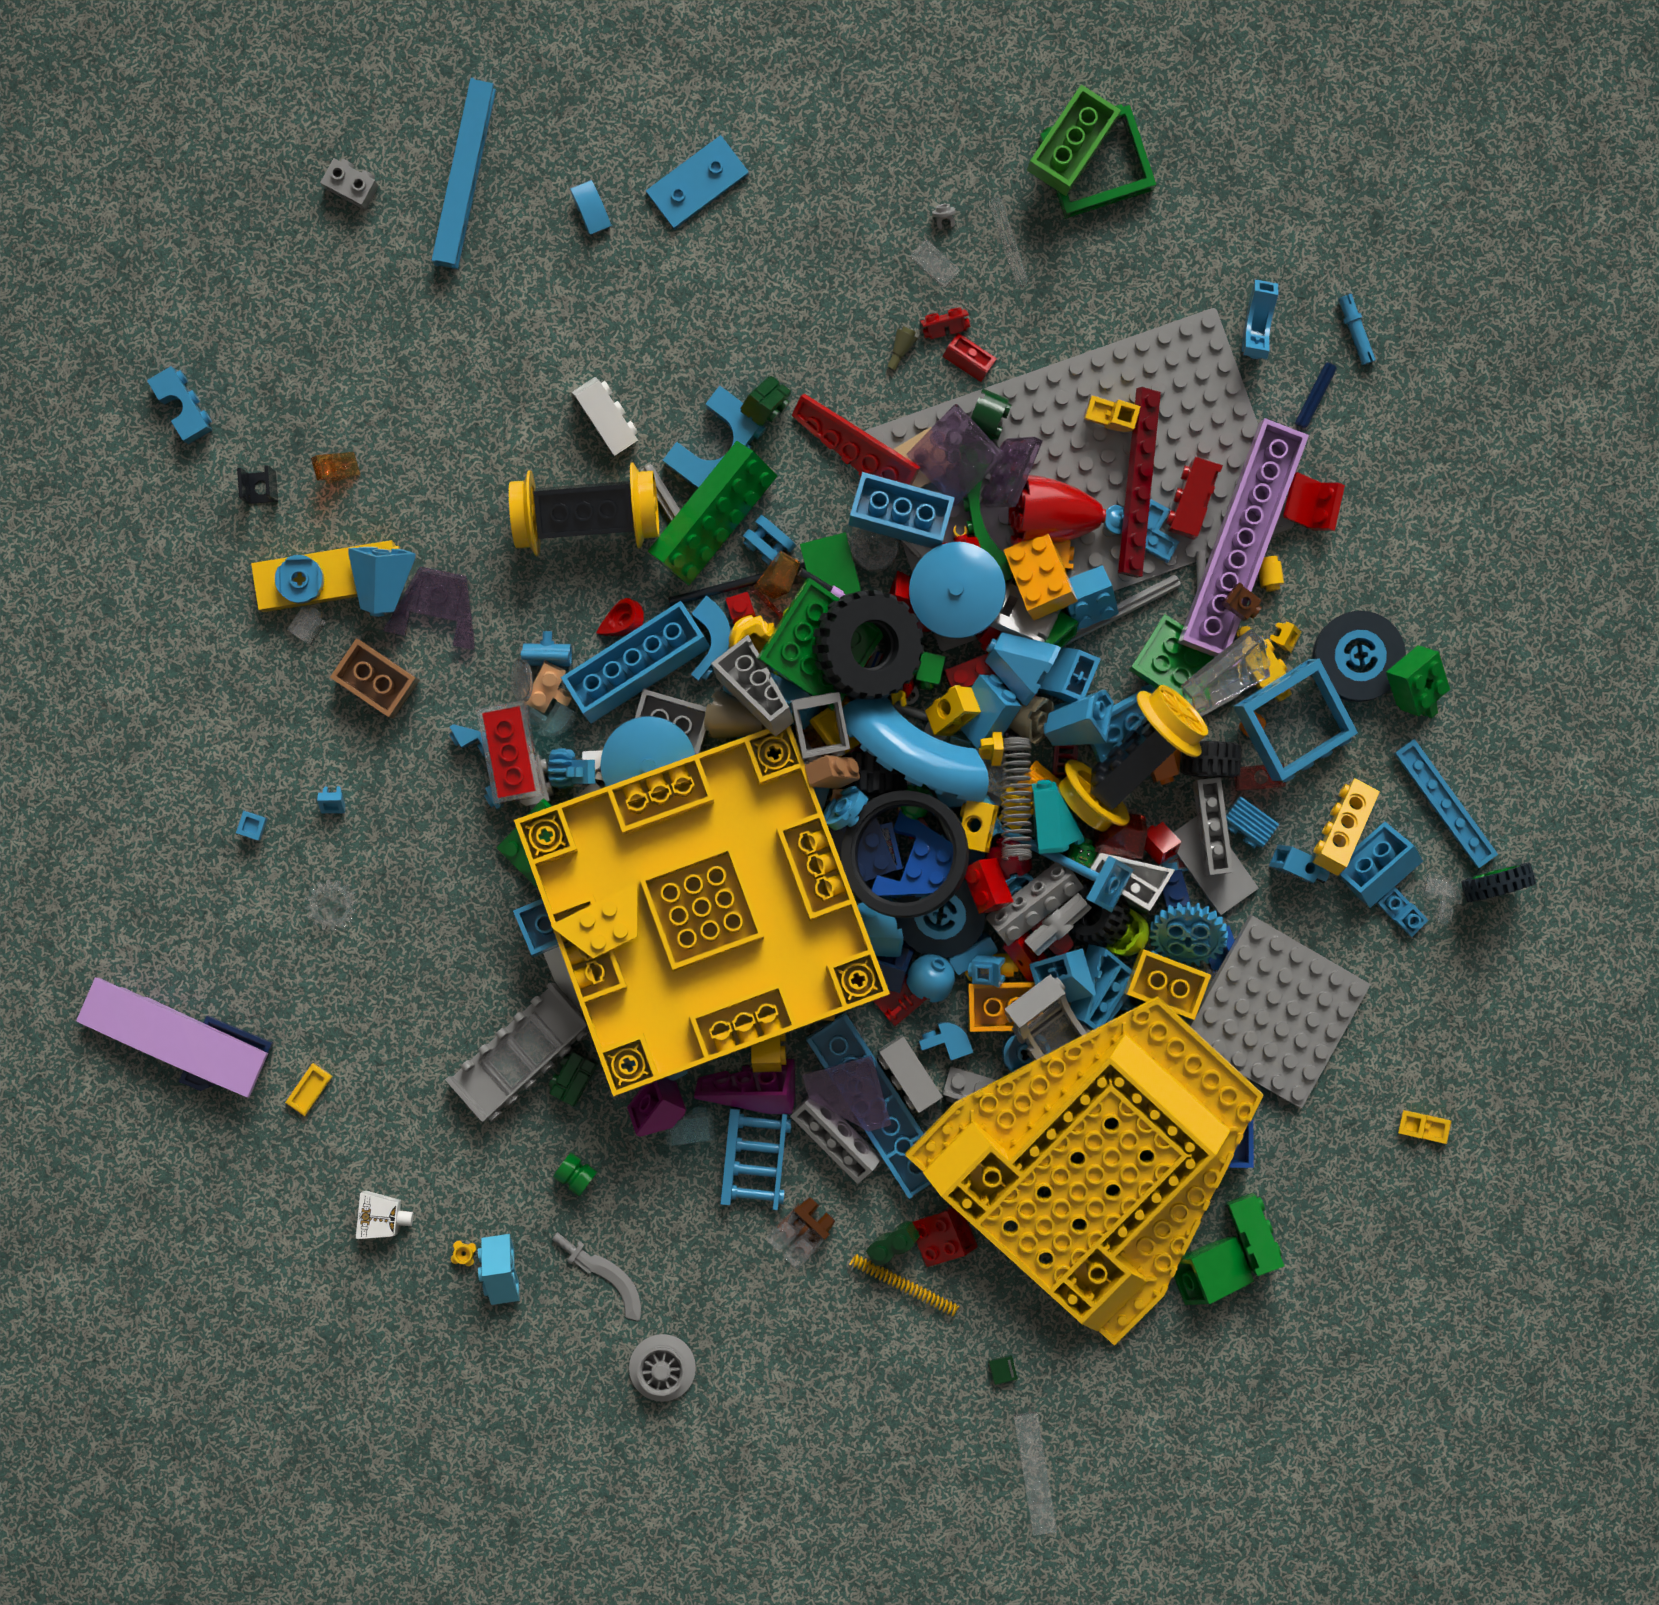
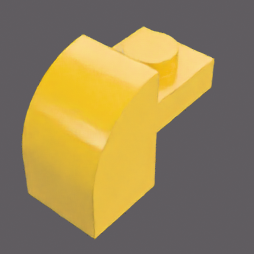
(1112, 415)

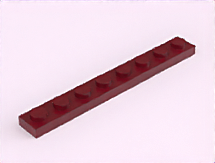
(1139, 483)

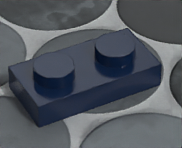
(1175, 891)

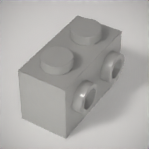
(349, 183)

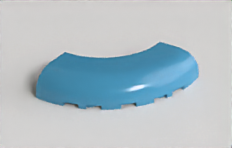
(915, 753)

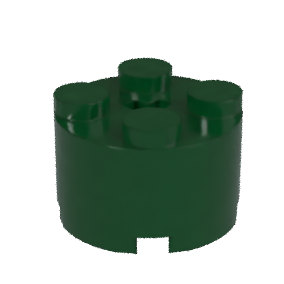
(989, 413)

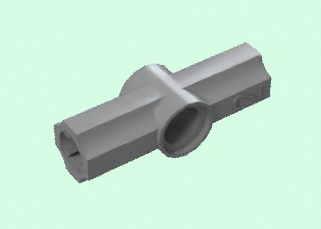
(1057, 924)

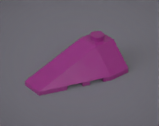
(751, 1090)

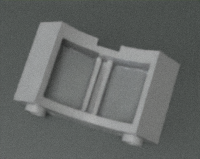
(1044, 1018)

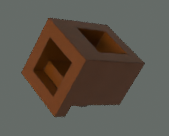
(1233, 602)

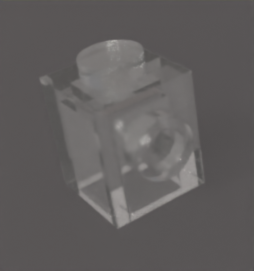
(307, 624)

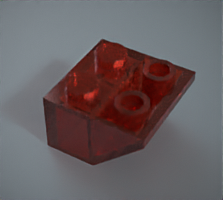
(1123, 840)

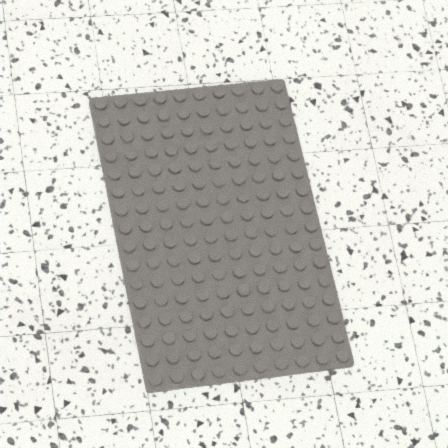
(1200, 415)

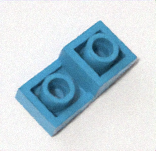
(590, 206)
(1402, 911)

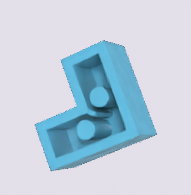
(498, 1269)

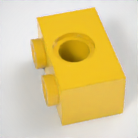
(952, 710)
(987, 815)

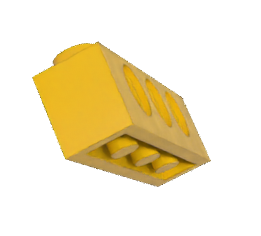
(1362, 798)

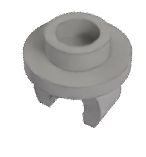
(944, 211)

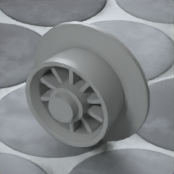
(662, 1367)

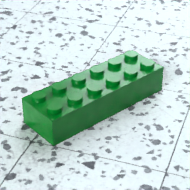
(712, 513)

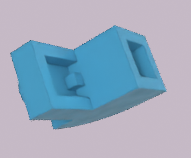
(953, 1038)

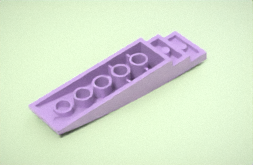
(172, 1037)

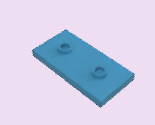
(697, 182)

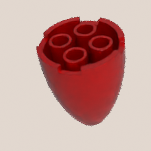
(1055, 510)

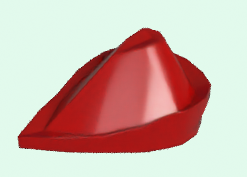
(622, 619)

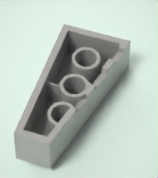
(753, 685)

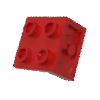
(1313, 503)
(944, 1237)

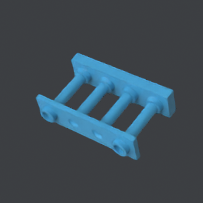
(733, 1168)

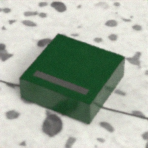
(1003, 1369)

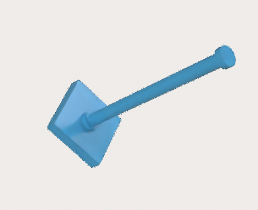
(1108, 883)

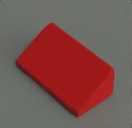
(969, 357)

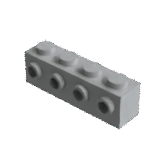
(1034, 902)

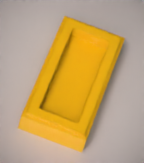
(308, 1089)

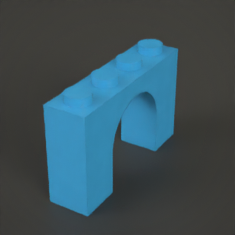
(744, 430)

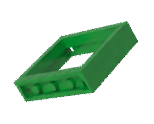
(1117, 194)

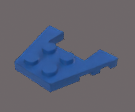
(926, 866)

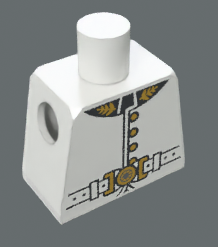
(380, 1216)

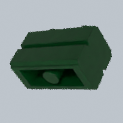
(766, 401)
(573, 1077)

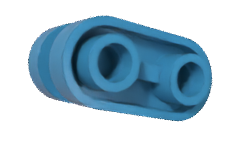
(754, 540)

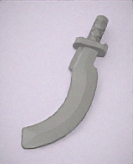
(606, 1270)

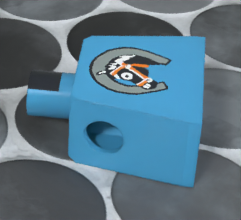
(1297, 864)

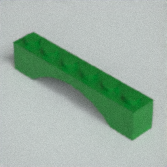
(976, 528)

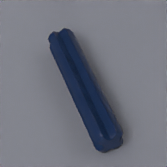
(1316, 395)

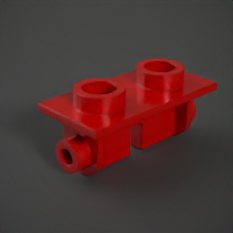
(954, 320)

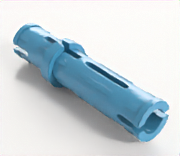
(1356, 328)

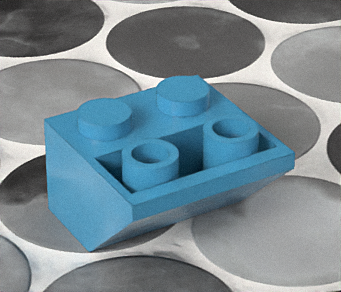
(1070, 675)
(1071, 970)

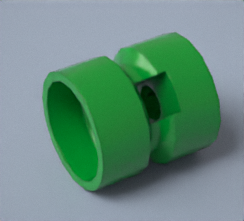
(574, 1174)

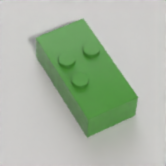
(1073, 140)

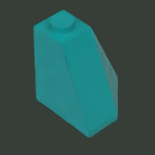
(1052, 819)

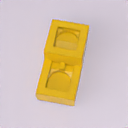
(1425, 1126)

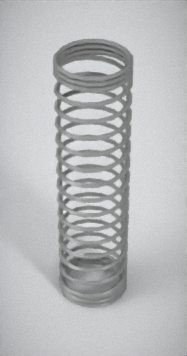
(1018, 744)

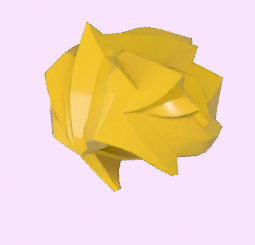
(755, 627)

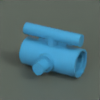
(547, 651)

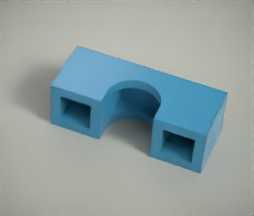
(192, 421)

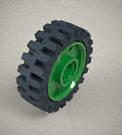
(1498, 882)

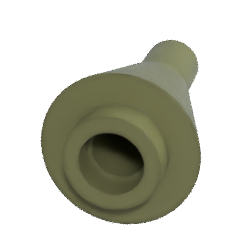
(903, 342)

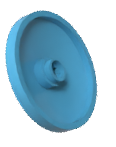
(957, 590)
(642, 747)

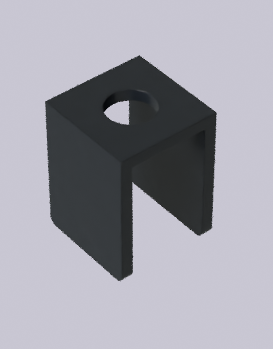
(247, 484)

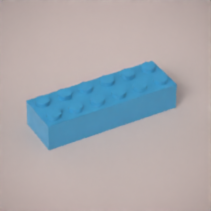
(635, 662)

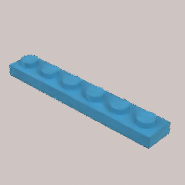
(1445, 803)

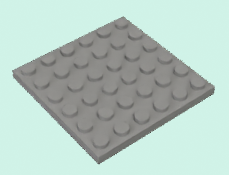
(1277, 1010)

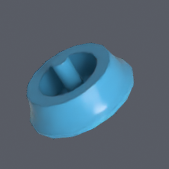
(1114, 519)

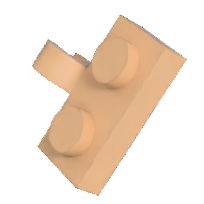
(547, 687)

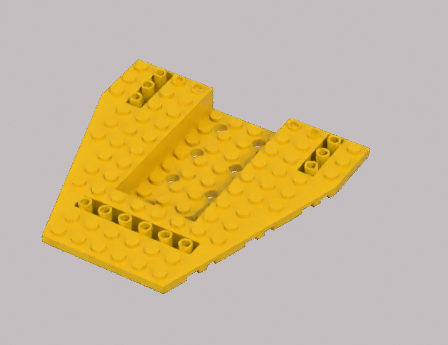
(1023, 1128)

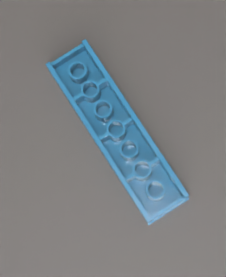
(841, 1043)

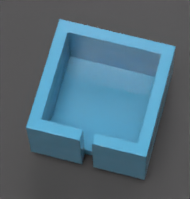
(1094, 598)

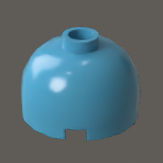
(931, 977)

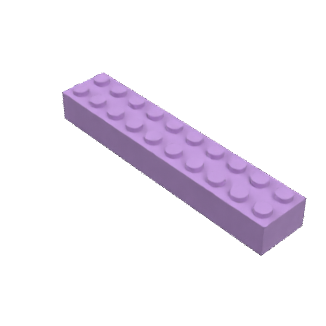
(1243, 535)

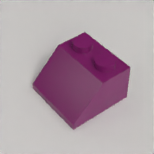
(656, 1107)

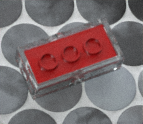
(510, 752)

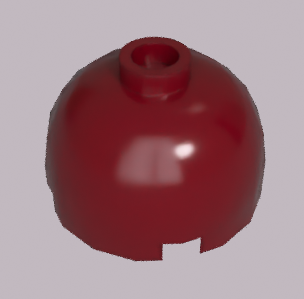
(1012, 865)

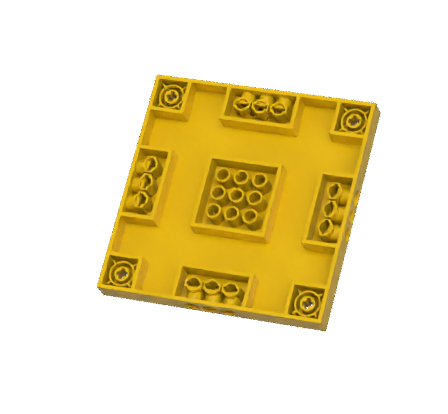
(735, 902)

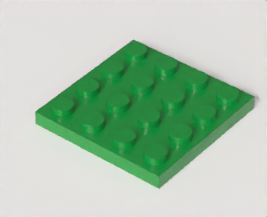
(791, 643)

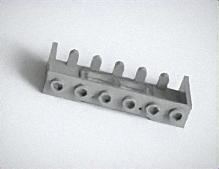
(519, 1053)

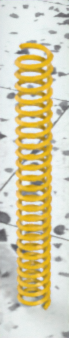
(903, 1284)

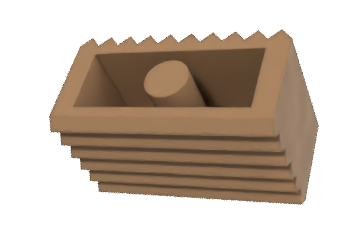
(832, 772)

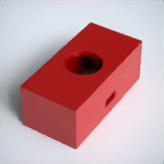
(1021, 951)

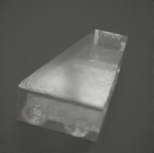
(1229, 673)

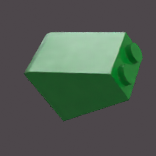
(1212, 1272)

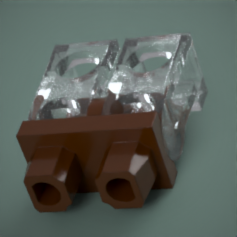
(808, 1230)

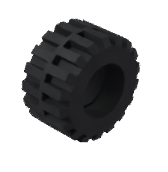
(1216, 760)
(1108, 926)

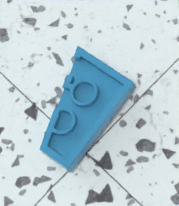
(1124, 718)

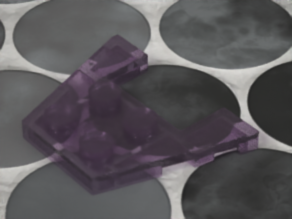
(439, 596)

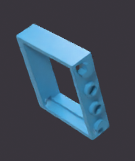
(1246, 714)

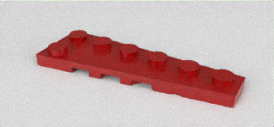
(853, 444)

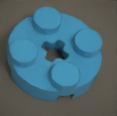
(289, 570)
(845, 809)

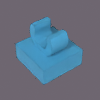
(582, 771)
(331, 802)
(251, 825)

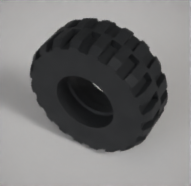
(901, 645)

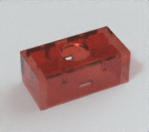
(1246, 780)

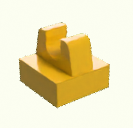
(1287, 637)
(992, 748)

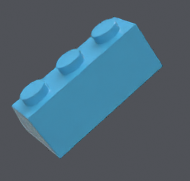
(1379, 864)

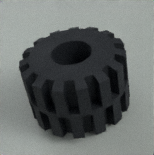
(874, 777)

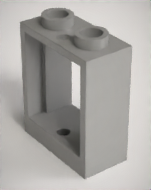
(813, 701)

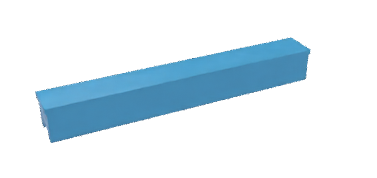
(464, 174)

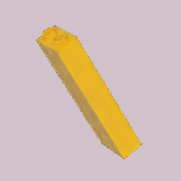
(337, 578)

